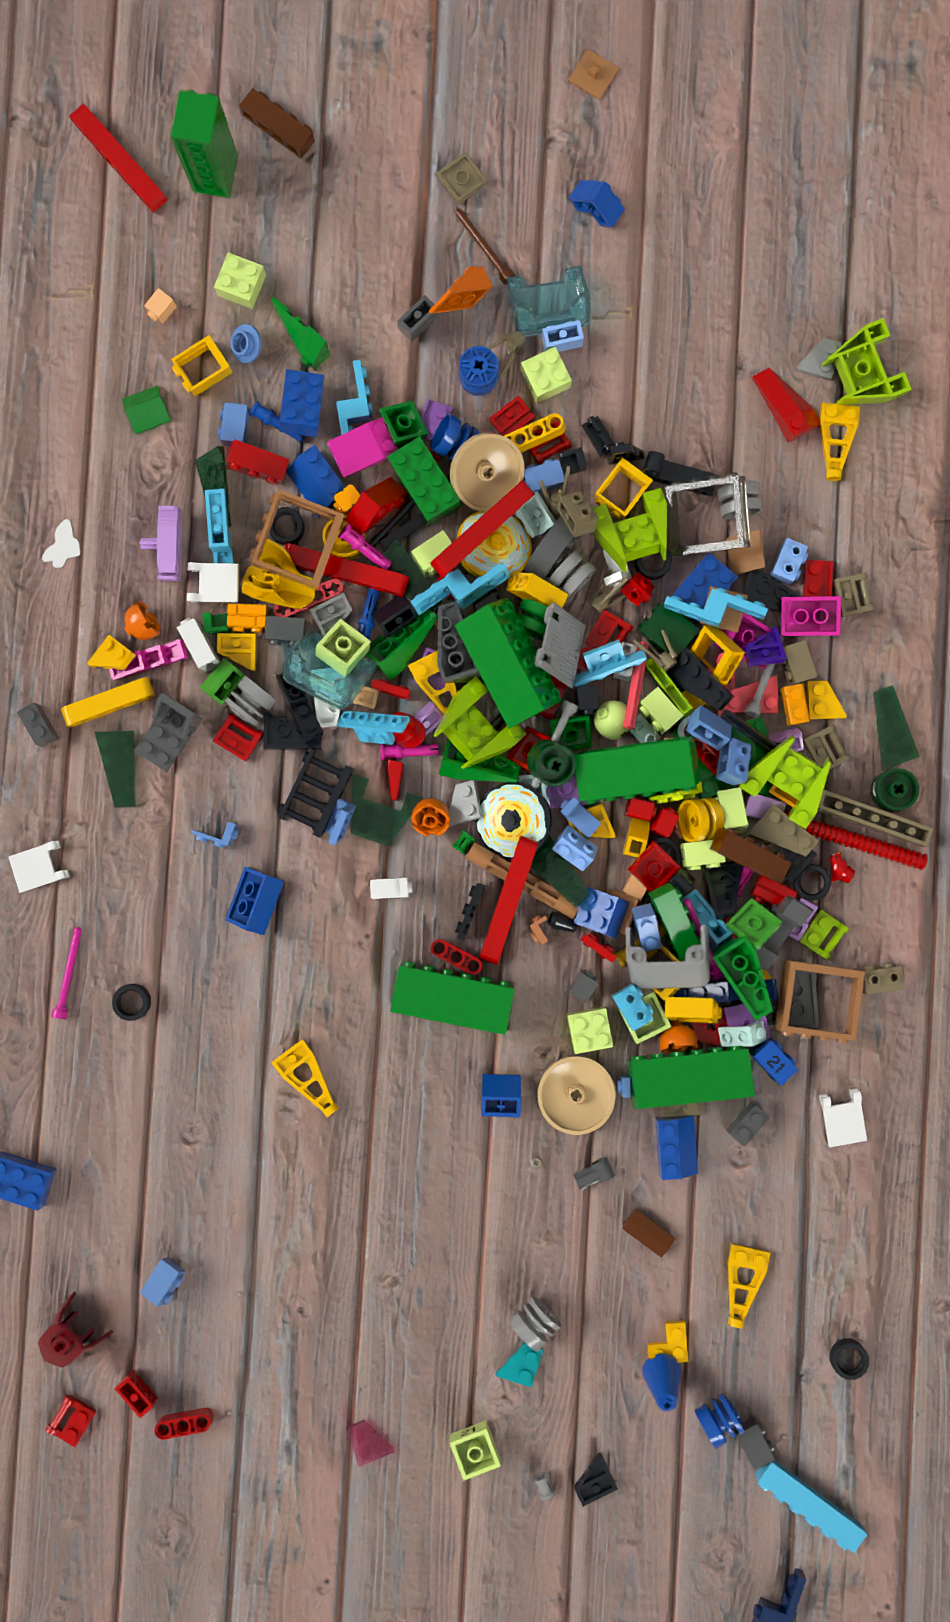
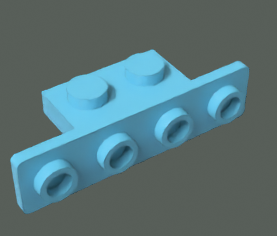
(606, 661)
(373, 726)

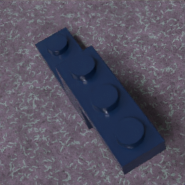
(722, 991)
(773, 1612)

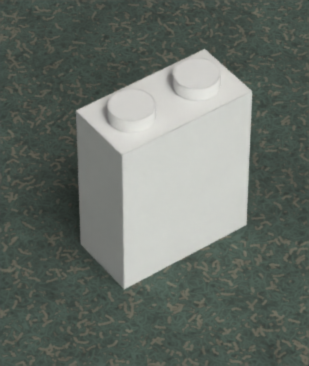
(198, 645)

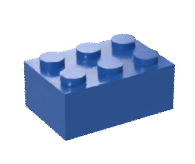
(301, 403)
(706, 574)
(24, 1181)

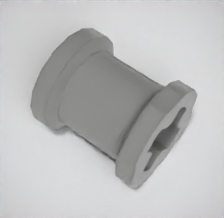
(545, 1486)

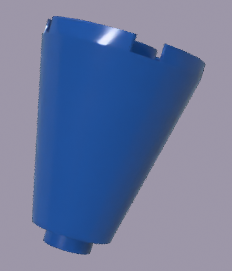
(663, 1380)

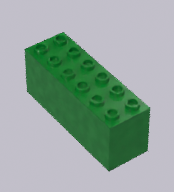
(204, 143)
(506, 662)
(637, 769)
(452, 998)
(690, 1077)

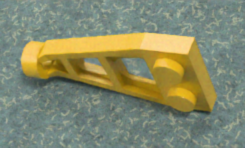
(843, 416)
(422, 670)
(294, 1057)
(749, 1258)

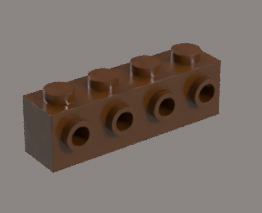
(277, 123)
(750, 855)

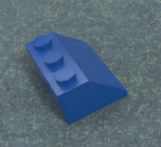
(315, 478)
(254, 901)
(676, 1147)

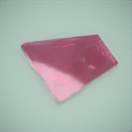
(367, 1443)

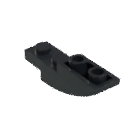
(300, 709)

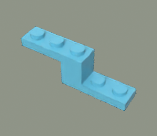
(357, 409)
(218, 533)
(460, 588)
(715, 607)
(717, 928)

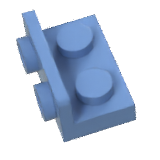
(339, 821)

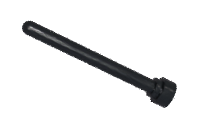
(392, 523)

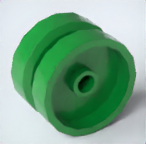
(533, 618)

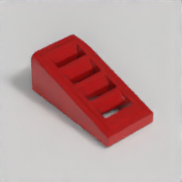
(395, 772)

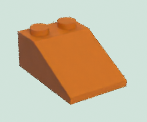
(465, 291)

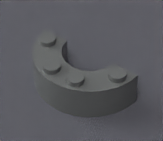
(550, 550)
(792, 914)

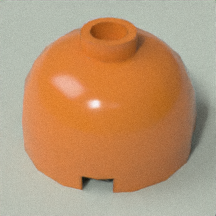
(140, 622)
(430, 817)
(678, 1039)

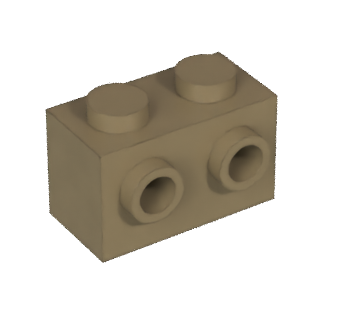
(577, 514)
(798, 663)
(883, 978)

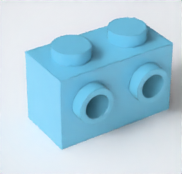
(633, 1007)

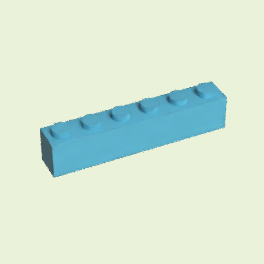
(812, 1505)

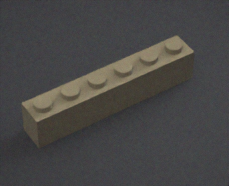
(875, 819)

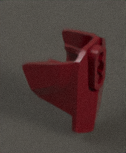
(60, 1344)

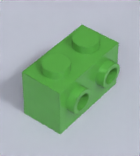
(222, 681)

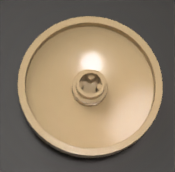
(485, 470)
(576, 1095)

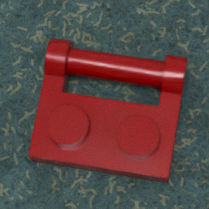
(564, 444)
(604, 628)
(233, 742)
(76, 1424)

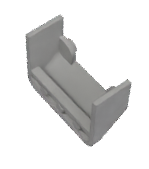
(685, 974)

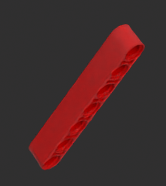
(118, 158)
(482, 528)
(349, 571)
(508, 899)

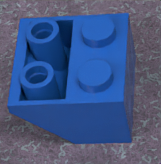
(501, 1095)

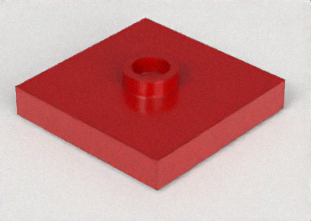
(653, 867)

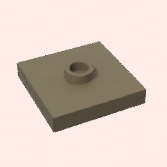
(461, 178)

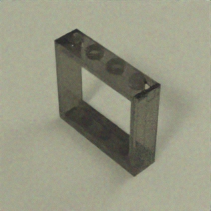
(740, 509)

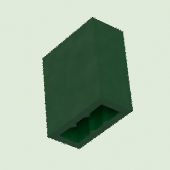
(676, 626)

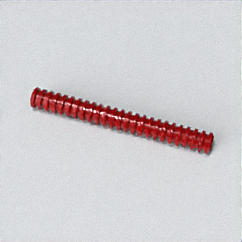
(864, 844)

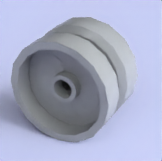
(726, 496)
(572, 575)

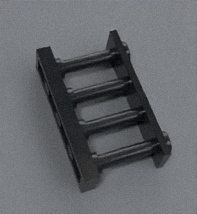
(326, 809)

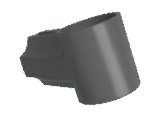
(598, 1172)

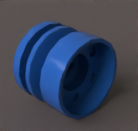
(474, 380)
(451, 435)
(719, 1420)

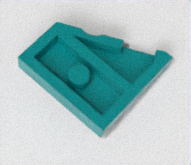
(521, 1366)

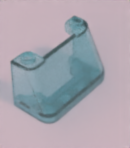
(549, 303)
(320, 680)

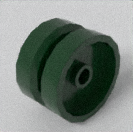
(551, 762)
(906, 789)

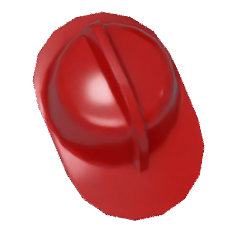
(413, 734)

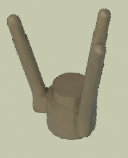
(514, 342)
(554, 500)
(601, 602)
(664, 660)

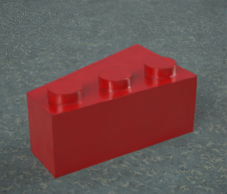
(256, 462)
(375, 505)

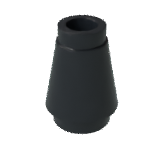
(561, 922)

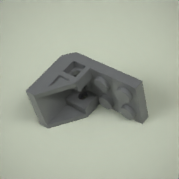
(168, 733)

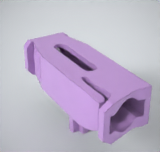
(167, 543)

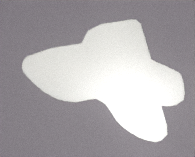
(64, 546)

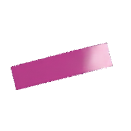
(152, 658)

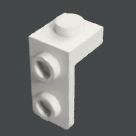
(617, 574)
(390, 888)

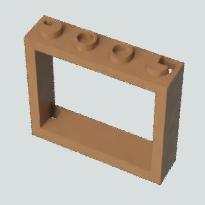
(268, 519)
(785, 999)

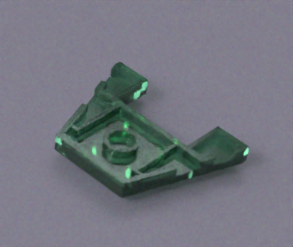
(376, 820)

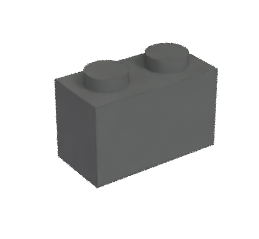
(417, 318)
(284, 629)
(37, 724)
(583, 985)
(747, 1124)
(756, 1448)

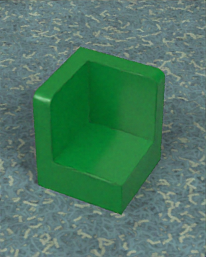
(215, 623)

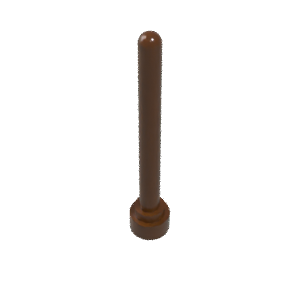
(504, 272)

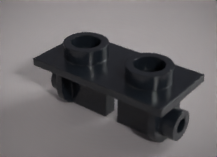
(598, 435)

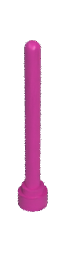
(715, 972)
(60, 1010)

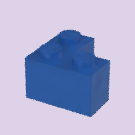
(597, 199)

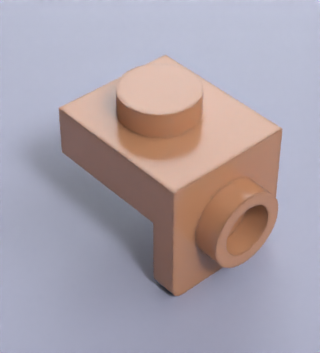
(537, 934)

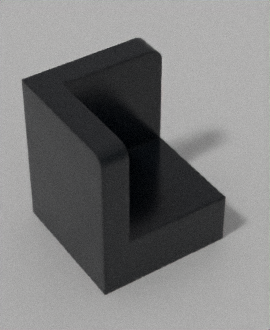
(575, 459)

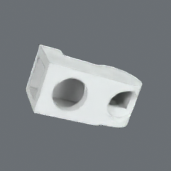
(626, 674)

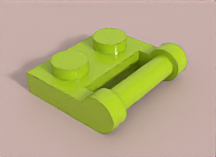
(817, 932)

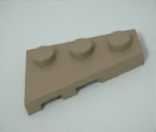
(780, 830)

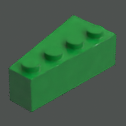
(674, 920)

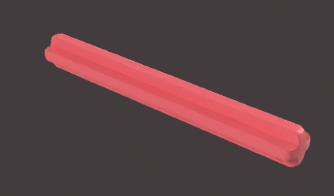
(635, 692)

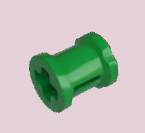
(463, 842)

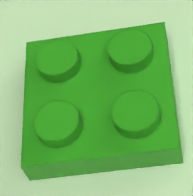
(755, 923)

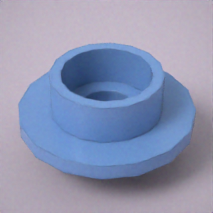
(246, 343)

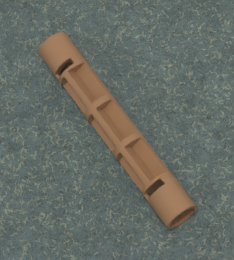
(533, 885)

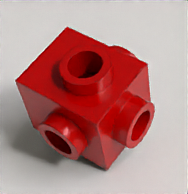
(638, 589)

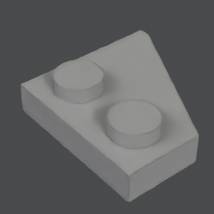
(812, 362)
(331, 612)
(465, 804)

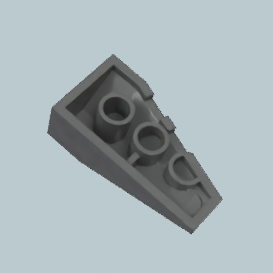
(453, 657)

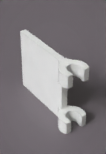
(216, 583)
(35, 867)
(844, 1121)

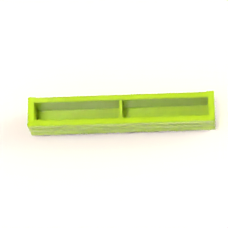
(669, 688)

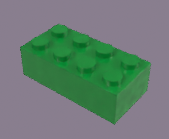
(424, 481)

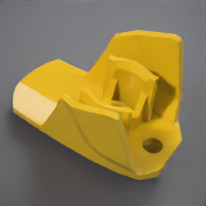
(274, 588)

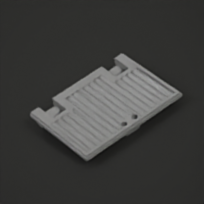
(562, 644)

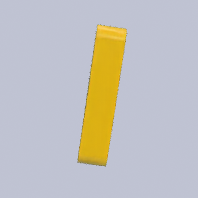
(529, 431)
(107, 702)

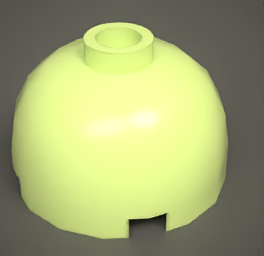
(610, 719)

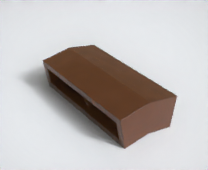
(648, 1233)

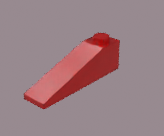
(788, 408)

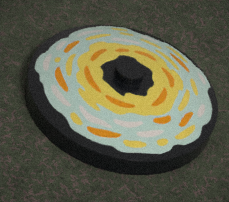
(513, 811)

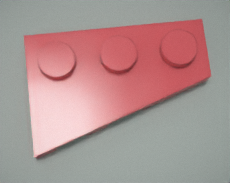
(746, 694)

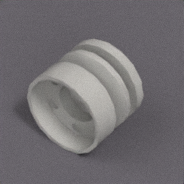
(250, 701)
(535, 1323)

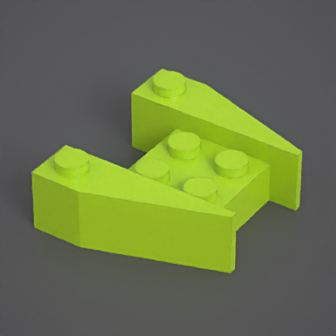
(863, 371)
(637, 535)
(471, 730)
(792, 774)

